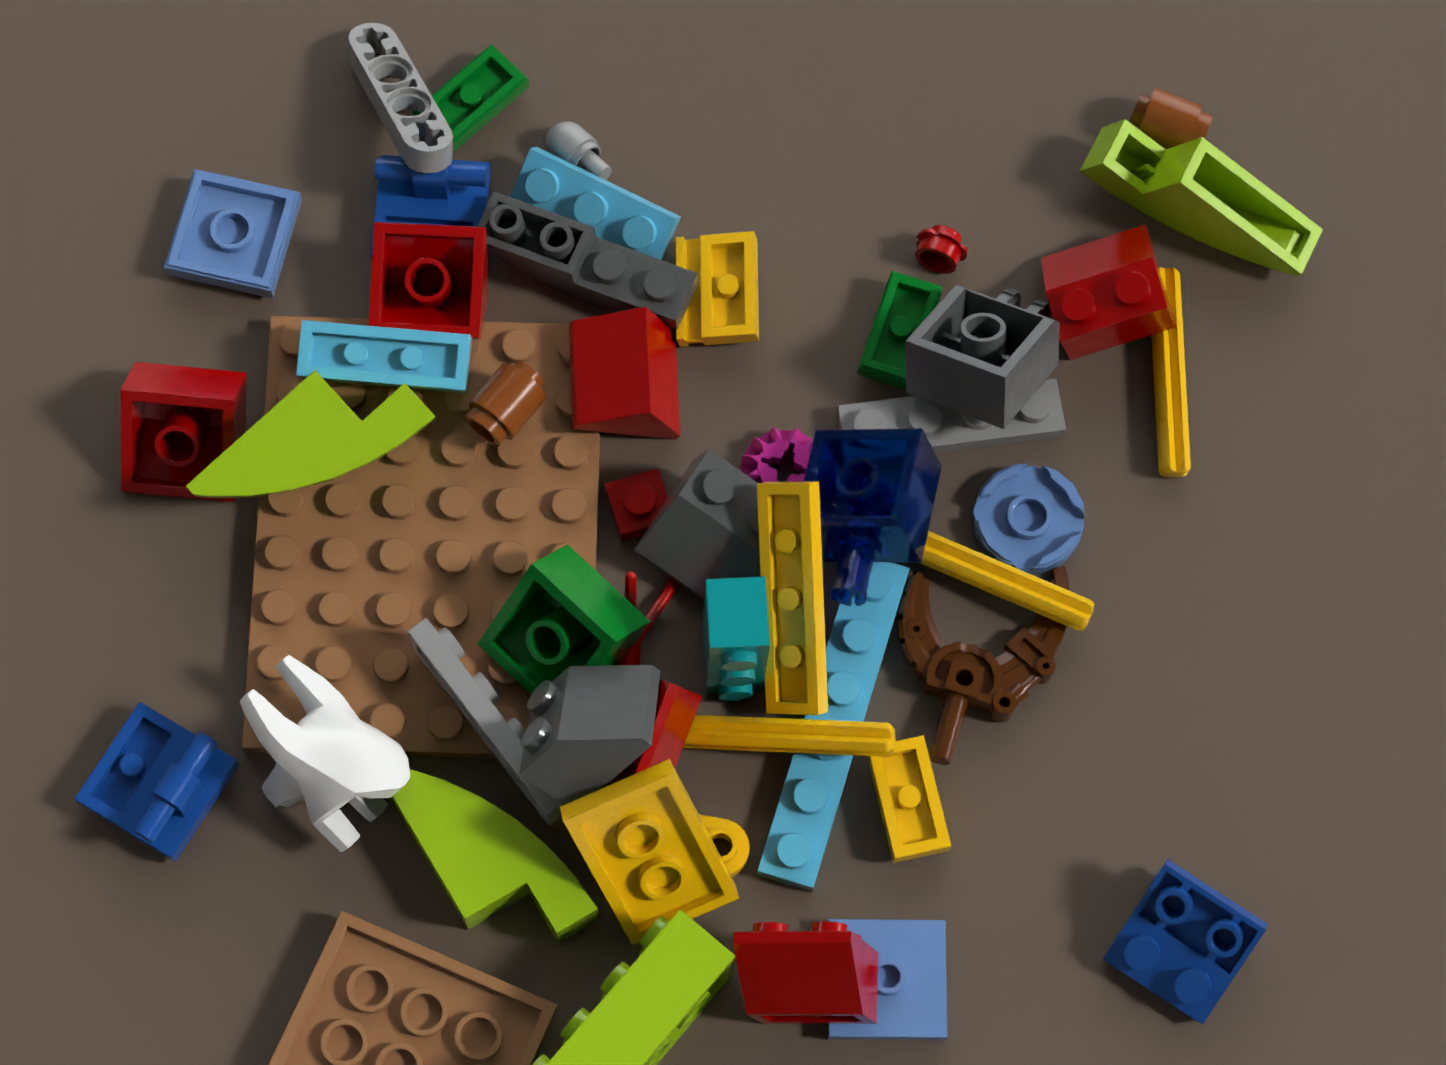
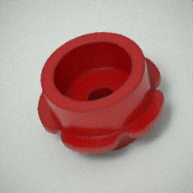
(940, 249)

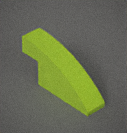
(1202, 196)
(310, 441)
(489, 857)

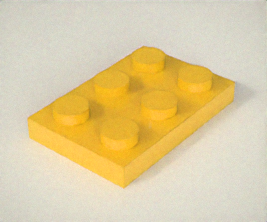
(649, 849)

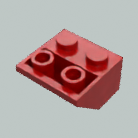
(807, 974)

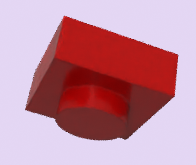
(635, 502)

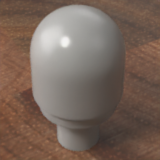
(577, 147)

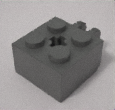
(982, 354)

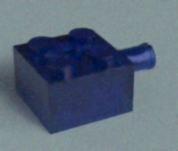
(872, 501)

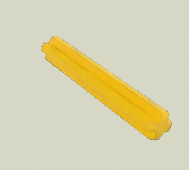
(1170, 387)
(1007, 582)
(791, 735)

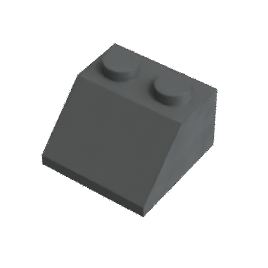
(706, 526)
(588, 727)

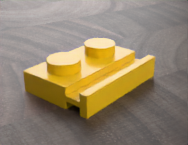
(727, 292)

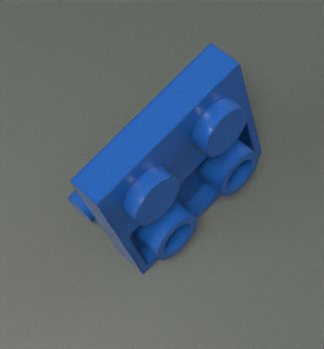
(441, 198)
(157, 781)
(1185, 941)

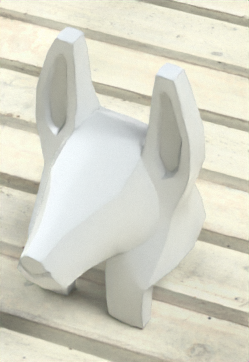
(325, 755)

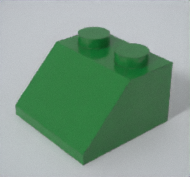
(561, 619)

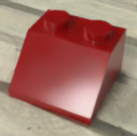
(1106, 292)
(177, 425)

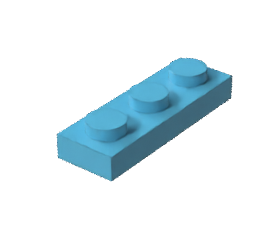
(586, 198)
(384, 356)

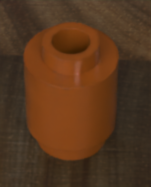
(1170, 118)
(505, 402)

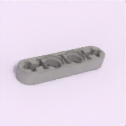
(395, 97)

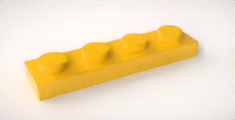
(795, 597)

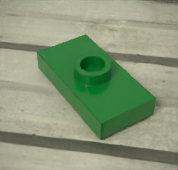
(478, 93)
(900, 312)

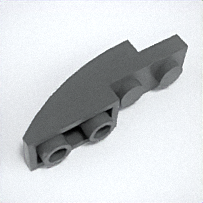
(581, 264)

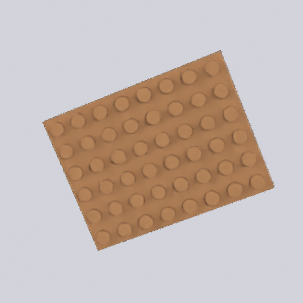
(415, 537)

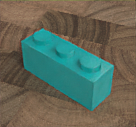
(735, 637)

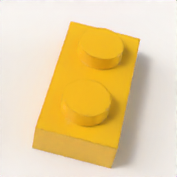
(909, 801)

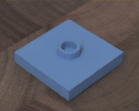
(233, 233)
(909, 981)

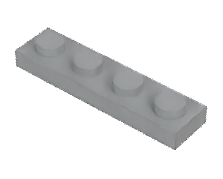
(953, 431)
(475, 700)

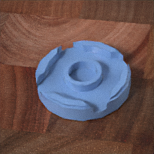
(1028, 518)

